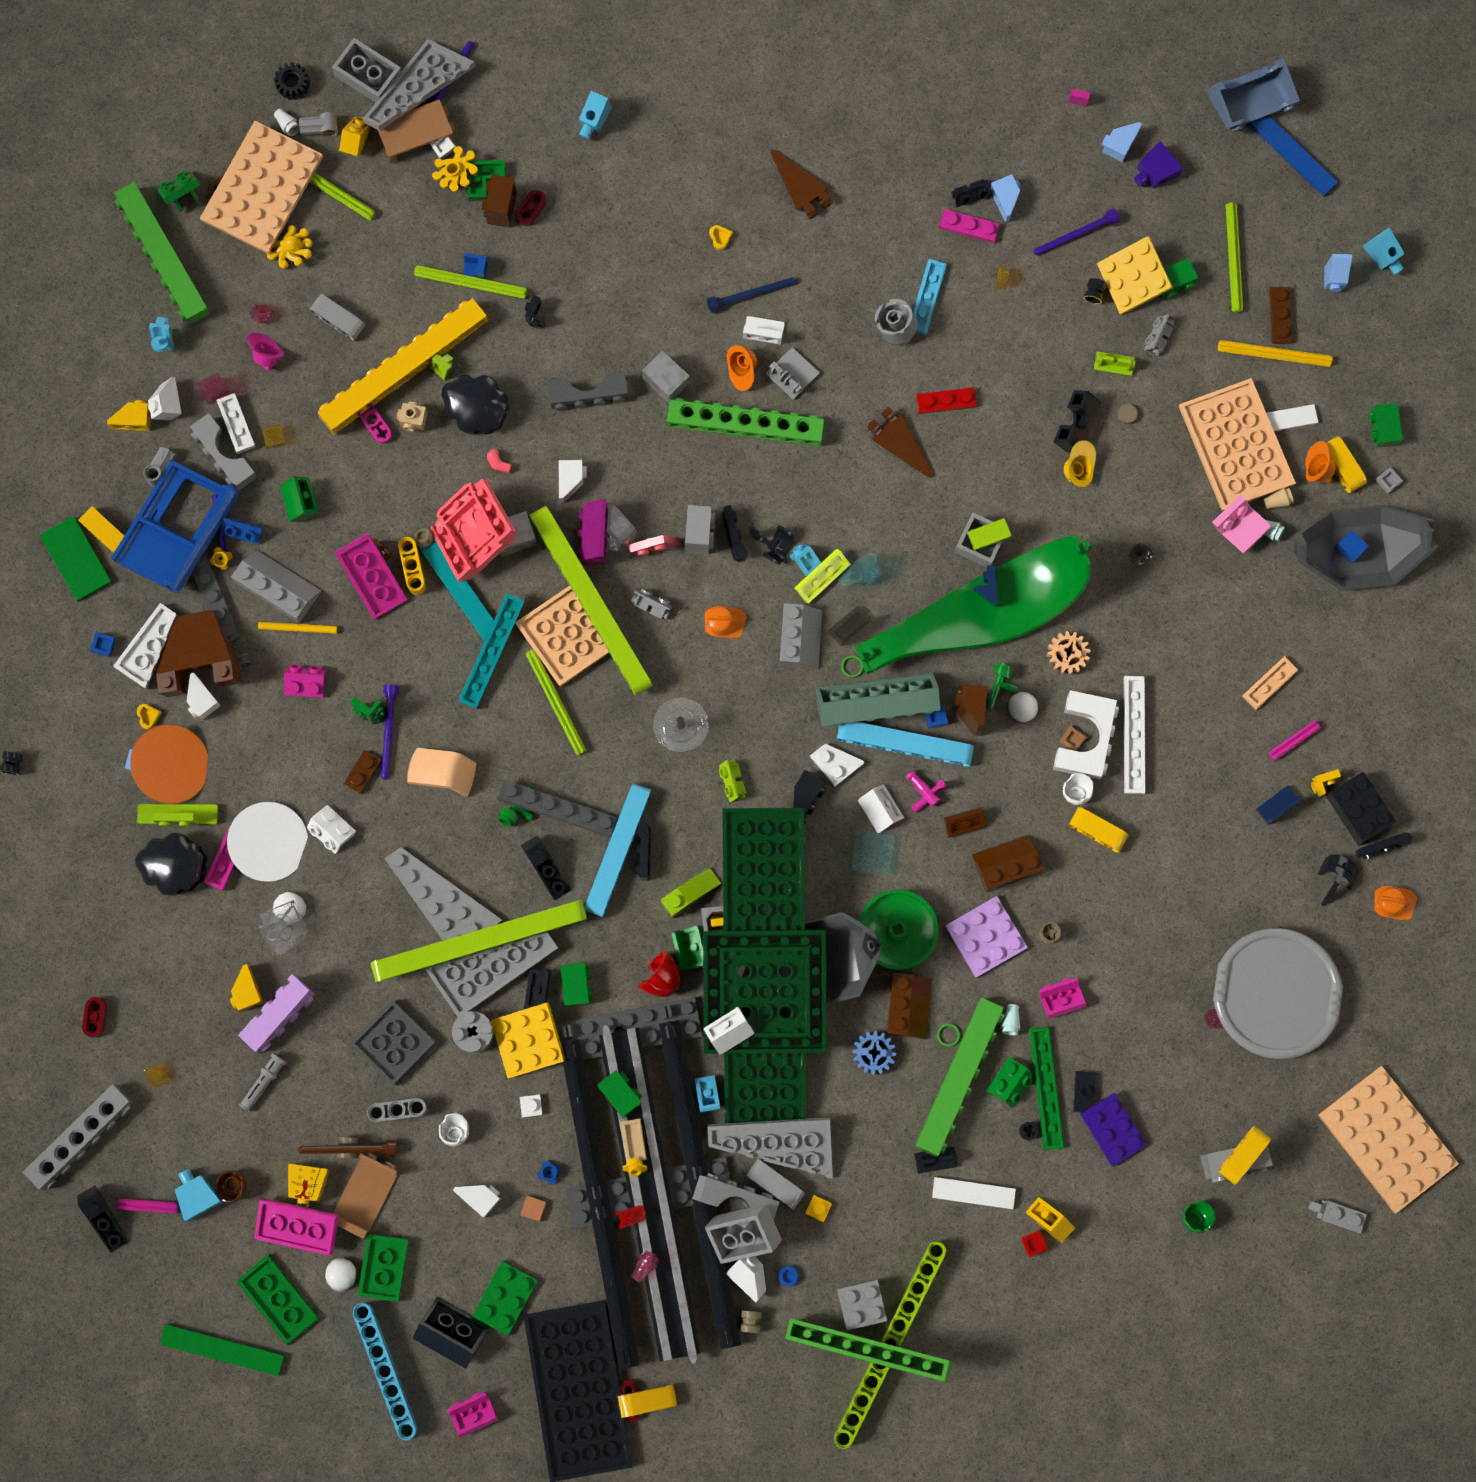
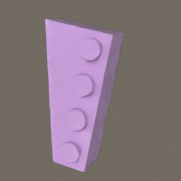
(277, 1014)

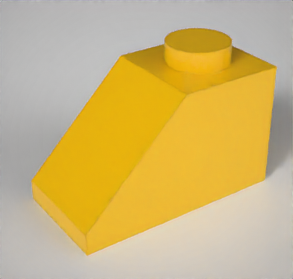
(131, 417)
(245, 991)
(1050, 1220)

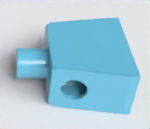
(597, 108)
(1385, 251)
(195, 1195)

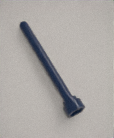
(717, 303)

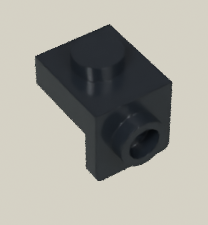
(532, 308)

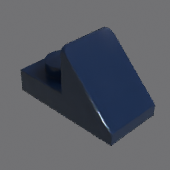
(989, 591)

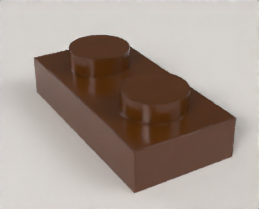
(362, 772)
(965, 822)

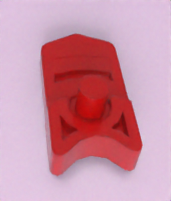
(631, 1216)

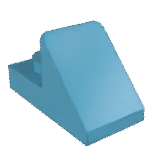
(707, 1093)

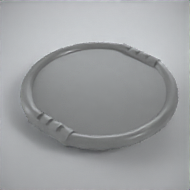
(1278, 993)

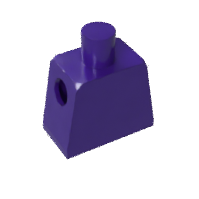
(1157, 167)

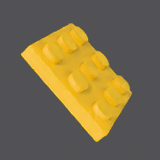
(1135, 275)
(528, 1040)

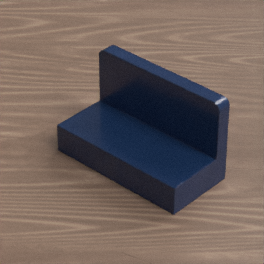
(1278, 804)

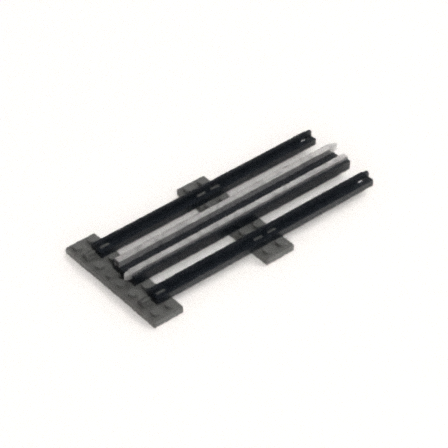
(656, 1189)

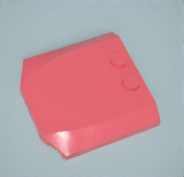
(472, 529)

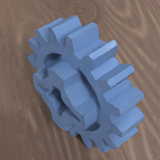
(865, 1053)

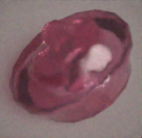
(261, 313)

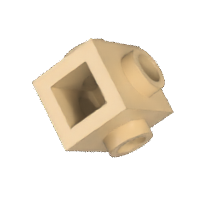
(412, 416)

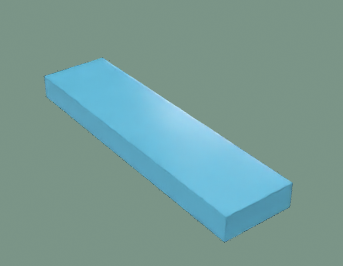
(928, 294)

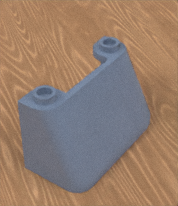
(1254, 95)

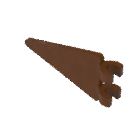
(800, 185)
(899, 441)

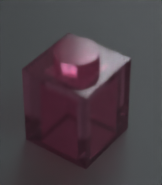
(212, 388)

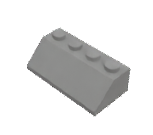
(276, 585)

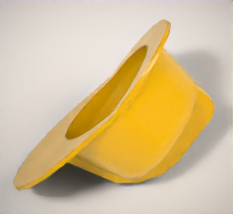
(1081, 464)

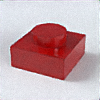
(1033, 1243)

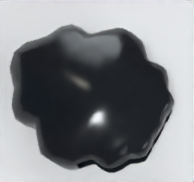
(475, 404)
(172, 864)

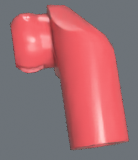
(496, 463)

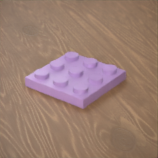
(986, 936)

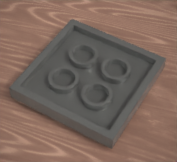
(392, 1043)

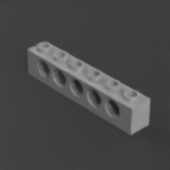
(36, 1170)

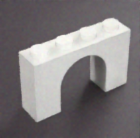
(1101, 712)

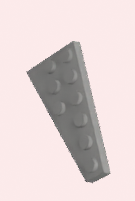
(421, 78)
(442, 903)
(482, 974)
(787, 1143)

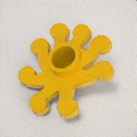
(455, 170)
(291, 247)

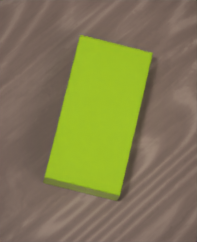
(989, 534)

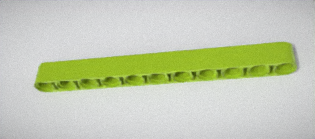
(590, 600)
(478, 941)
(898, 1336)

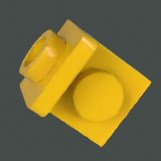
(1327, 778)

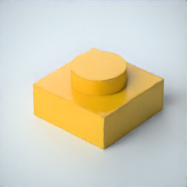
(818, 1208)

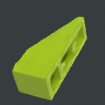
(690, 892)

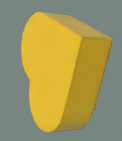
(720, 237)
(148, 716)

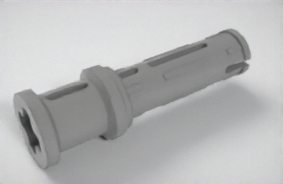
(267, 1074)

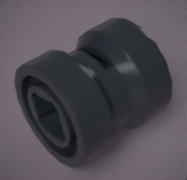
(1095, 290)
(11, 763)

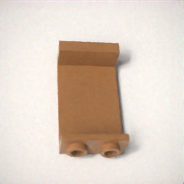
(416, 129)
(365, 1194)

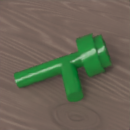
(1002, 671)
(509, 817)

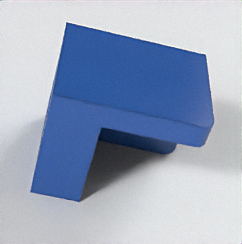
(475, 265)
(1351, 546)

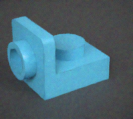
(805, 558)

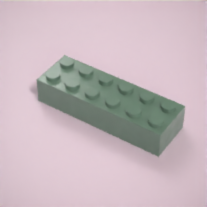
(878, 699)

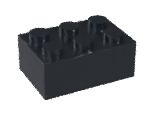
(1360, 808)

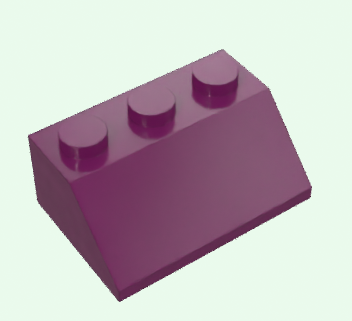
(593, 533)

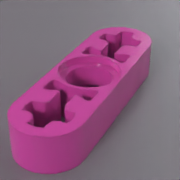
(375, 433)

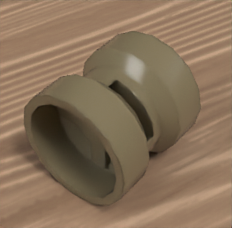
(1049, 933)
(347, 1141)
(751, 1321)

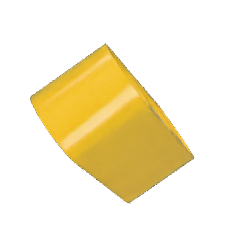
(1346, 466)
(101, 528)
(412, 557)
(1098, 828)
(1244, 1155)
(647, 1401)

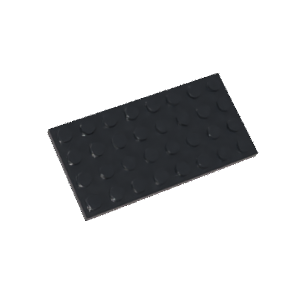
(577, 1391)

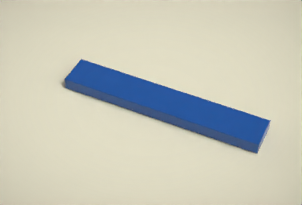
(1294, 154)

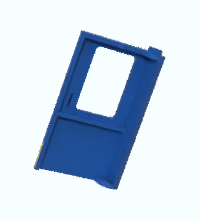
(161, 552)

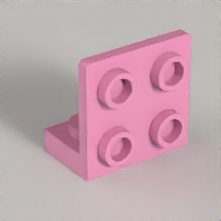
(1241, 524)

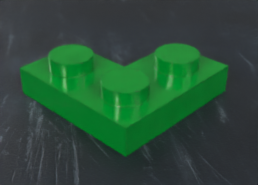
(477, 186)

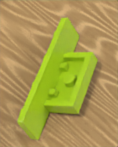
(180, 814)

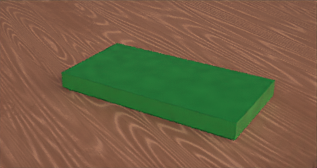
(75, 558)
(277, 1299)

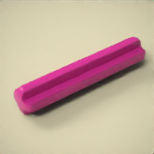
(1294, 740)
(147, 1206)

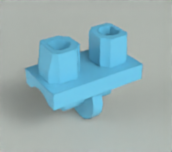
(161, 335)

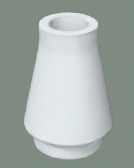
(287, 123)

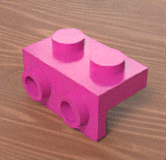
(304, 681)
(1062, 997)
(472, 1414)

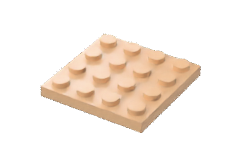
(563, 636)

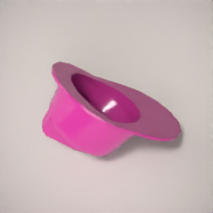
(265, 350)

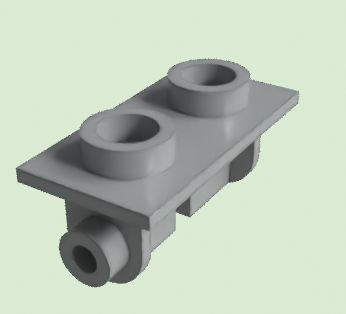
(1162, 327)
(659, 605)

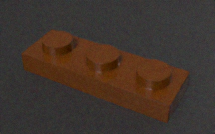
(1280, 315)

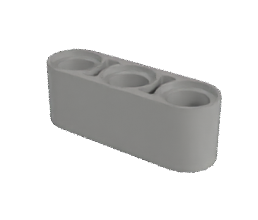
(337, 316)
(387, 1110)
(775, 1184)

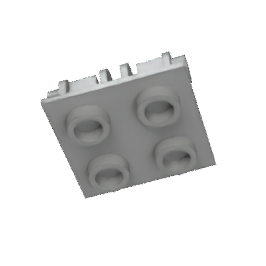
(792, 373)

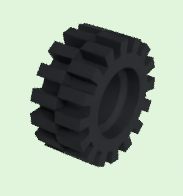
(292, 70)

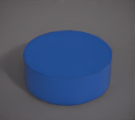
(788, 1276)

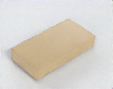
(633, 1139)

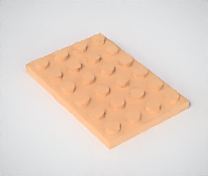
(261, 187)
(1236, 443)
(1388, 1139)

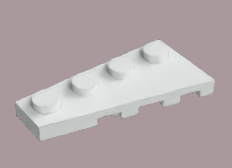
(145, 649)

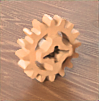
(1076, 655)

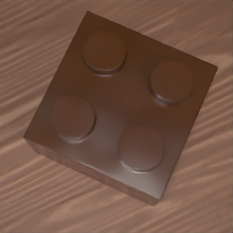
(500, 200)

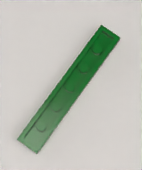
(1046, 1088)
(222, 1350)

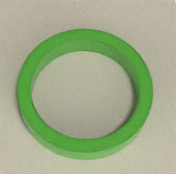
(851, 676)
(958, 1035)

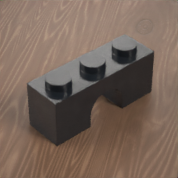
(1084, 409)

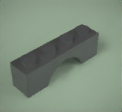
(565, 395)

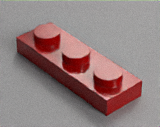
(946, 400)

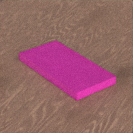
(370, 576)
(296, 1226)

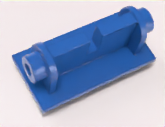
(241, 531)

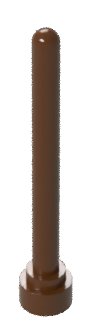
(386, 1148)

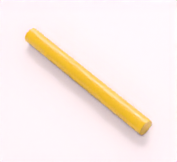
(297, 627)

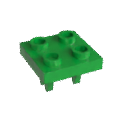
(184, 183)

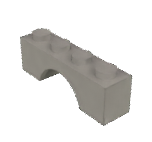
(237, 470)
(713, 1192)

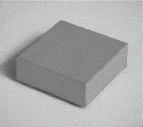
(1389, 480)

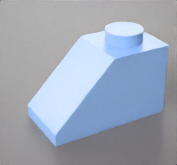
(1120, 141)
(1005, 193)
(1337, 272)

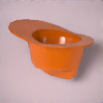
(741, 366)
(1319, 463)
(725, 622)
(1395, 902)

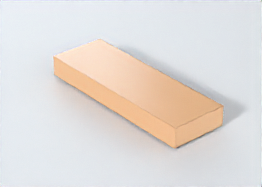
(1270, 683)

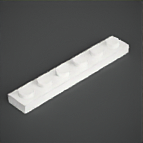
(1134, 735)

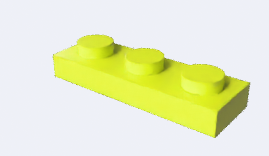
(822, 576)

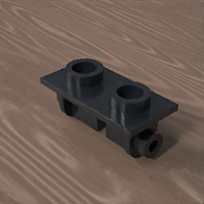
(979, 190)
(927, 1162)

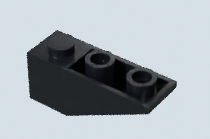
(806, 792)
(545, 867)
(101, 1218)

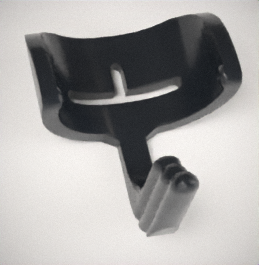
(785, 544)
(1331, 864)

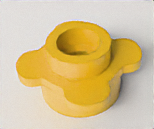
(223, 564)
(634, 1167)

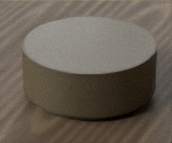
(1127, 414)
(423, 537)

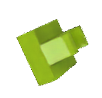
(442, 365)

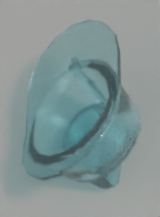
(862, 571)

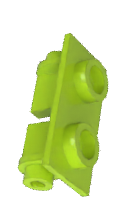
(1114, 363)
(728, 772)

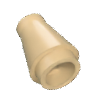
(1279, 499)

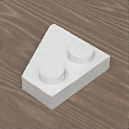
(835, 763)

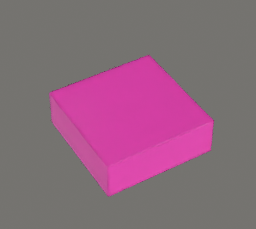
(1079, 97)

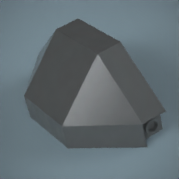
(1395, 541)
(850, 956)

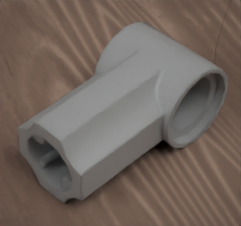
(324, 124)
(158, 465)

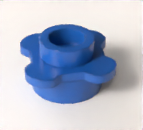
(547, 1166)

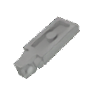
(1339, 1215)

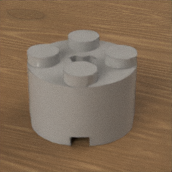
(896, 321)
(461, 1034)

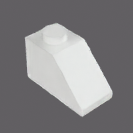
(165, 401)
(570, 478)
(200, 699)
(479, 1197)
(749, 1276)

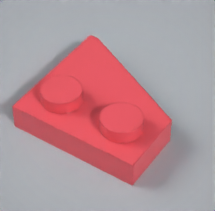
(657, 543)

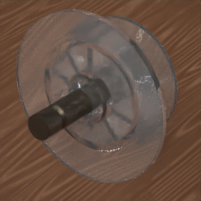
(680, 724)

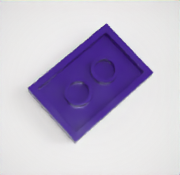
(1113, 1129)

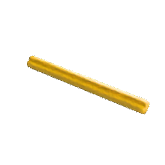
(1275, 353)

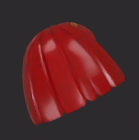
(666, 977)

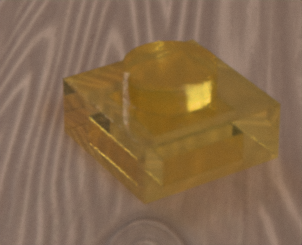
(1002, 276)
(273, 436)
(157, 1075)

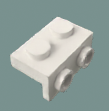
(330, 829)

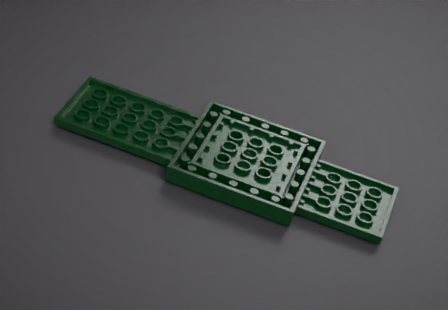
(764, 933)

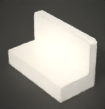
(763, 330)
(880, 808)
(728, 1031)

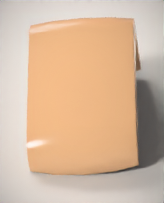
(442, 770)

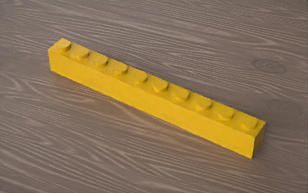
(402, 366)

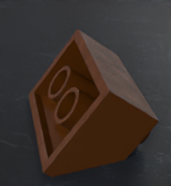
(971, 706)
(1007, 863)
(909, 1006)

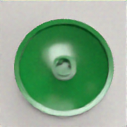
(903, 926)

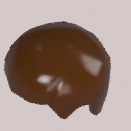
(233, 1180)

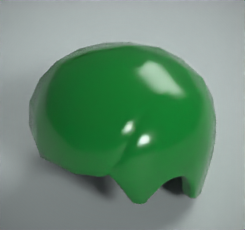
(1204, 1217)

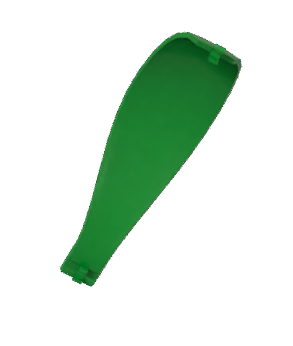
(1029, 595)

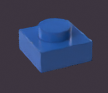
(102, 644)
(937, 718)

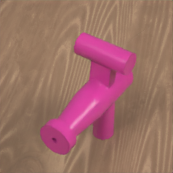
(925, 790)

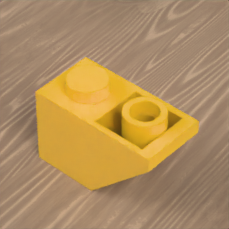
(354, 136)

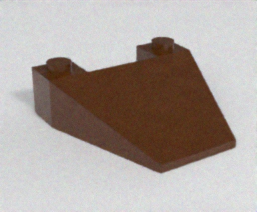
(193, 645)

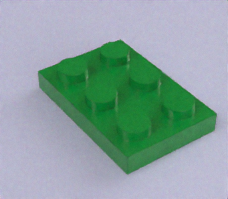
(383, 1267)
(504, 1298)

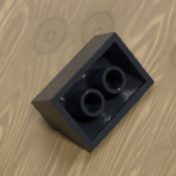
(451, 1332)

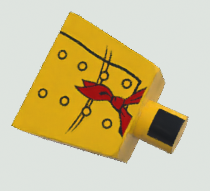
(306, 1183)

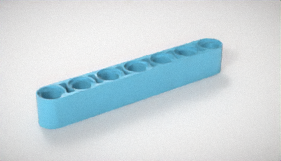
(907, 742)
(617, 850)
(392, 1379)

